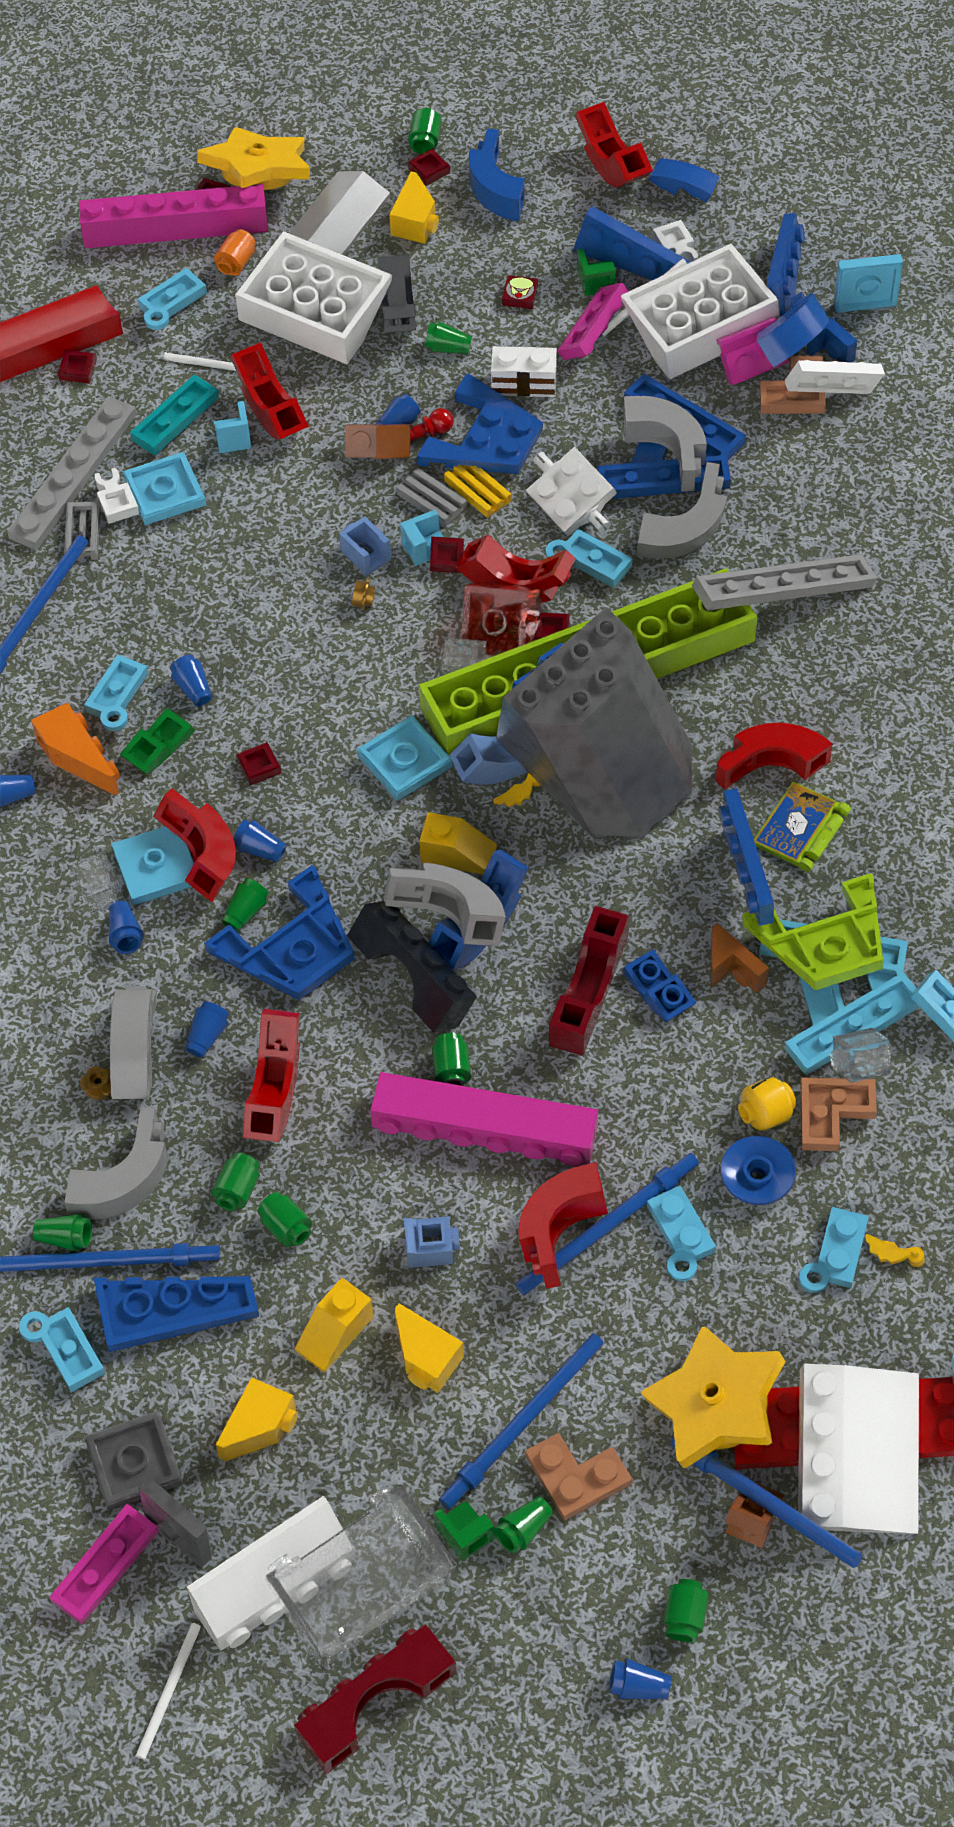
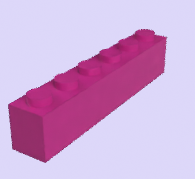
(172, 216)
(484, 1119)

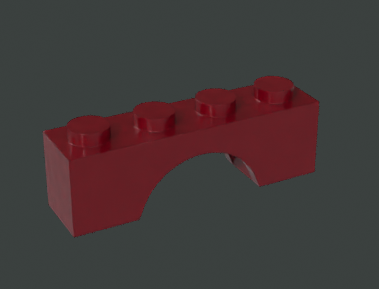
(598, 960)
(414, 1665)

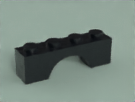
(439, 993)

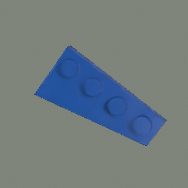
(611, 240)
(785, 261)
(746, 858)
(156, 1310)

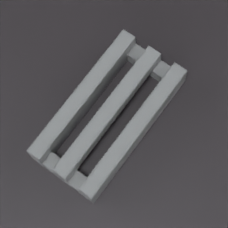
(435, 493)
(95, 525)

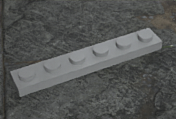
(72, 473)
(784, 582)

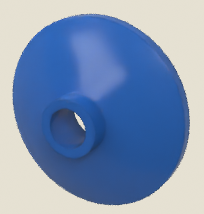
(762, 1156)

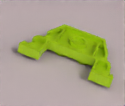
(832, 947)

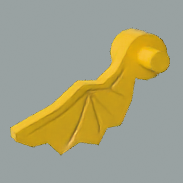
(517, 793)
(890, 1252)

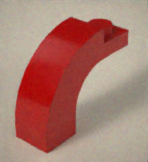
(607, 151)
(489, 562)
(275, 1076)
(552, 1209)

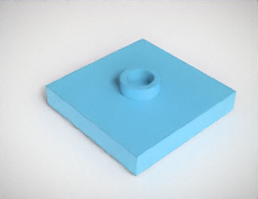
(868, 283)
(164, 488)
(404, 757)
(153, 864)

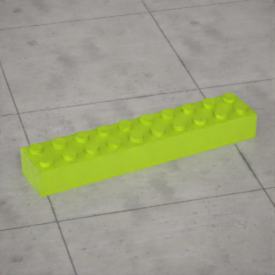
(669, 628)

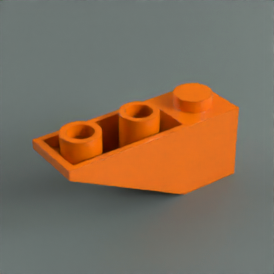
(70, 747)

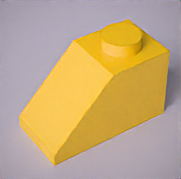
(414, 212)
(455, 844)
(334, 1324)
(427, 1350)
(257, 1420)

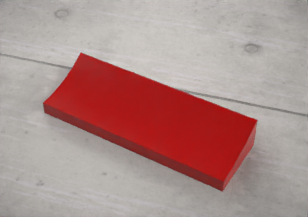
(51, 329)

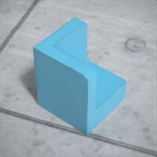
(233, 433)
(417, 535)

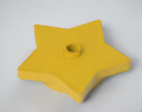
(257, 159)
(716, 1398)

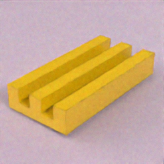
(498, 500)

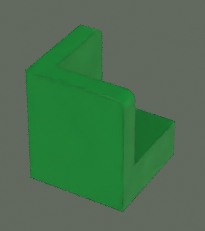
(594, 274)
(464, 1529)

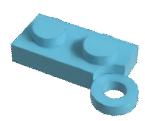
(170, 298)
(594, 557)
(116, 691)
(936, 999)
(681, 1230)
(838, 1252)
(65, 1345)

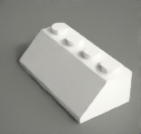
(235, 1593)

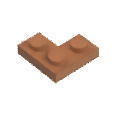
(778, 400)
(827, 1101)
(574, 1485)

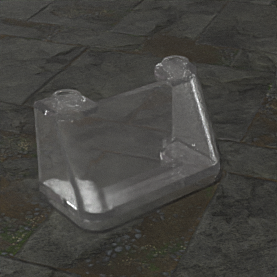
(361, 1576)

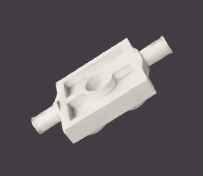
(571, 492)

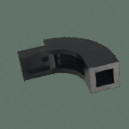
(398, 302)

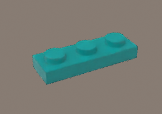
(174, 415)

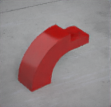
(264, 394)
(775, 745)
(205, 836)

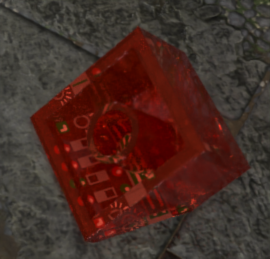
(500, 615)

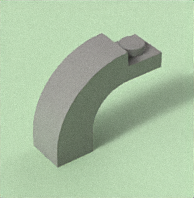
(668, 425)
(685, 533)
(452, 893)
(131, 1042)
(126, 1185)

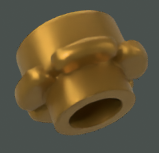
(363, 594)
(96, 1091)

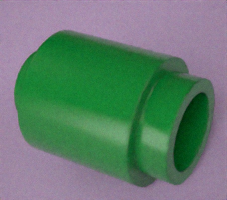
(424, 130)
(451, 1059)
(236, 1182)
(284, 1219)
(685, 1610)

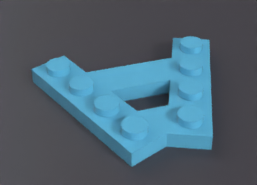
(878, 1009)

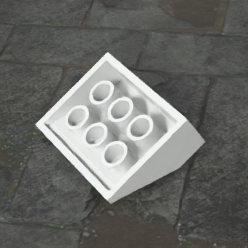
(313, 297)
(696, 306)
(858, 1448)

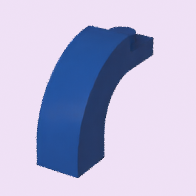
(504, 878)

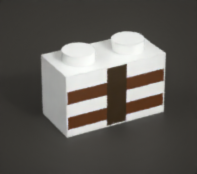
(524, 371)

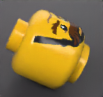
(767, 1103)

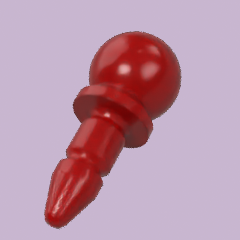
(439, 422)

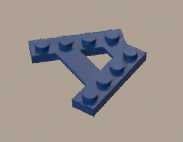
(650, 471)

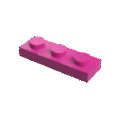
(592, 322)
(104, 1564)

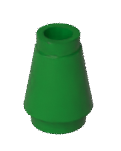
(447, 339)
(245, 904)
(64, 1231)
(521, 1526)

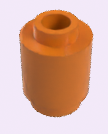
(235, 252)

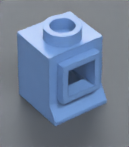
(360, 534)
(430, 1253)

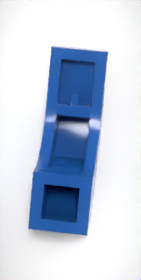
(491, 186)
(793, 329)

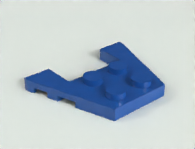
(498, 438)
(297, 954)

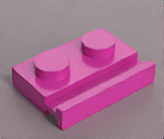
(743, 355)

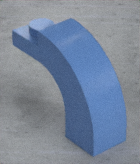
(484, 761)

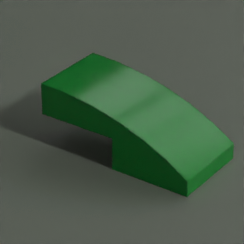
(161, 740)

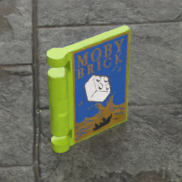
(801, 826)

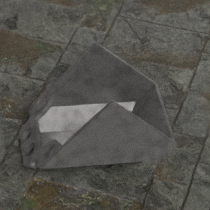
(600, 733)

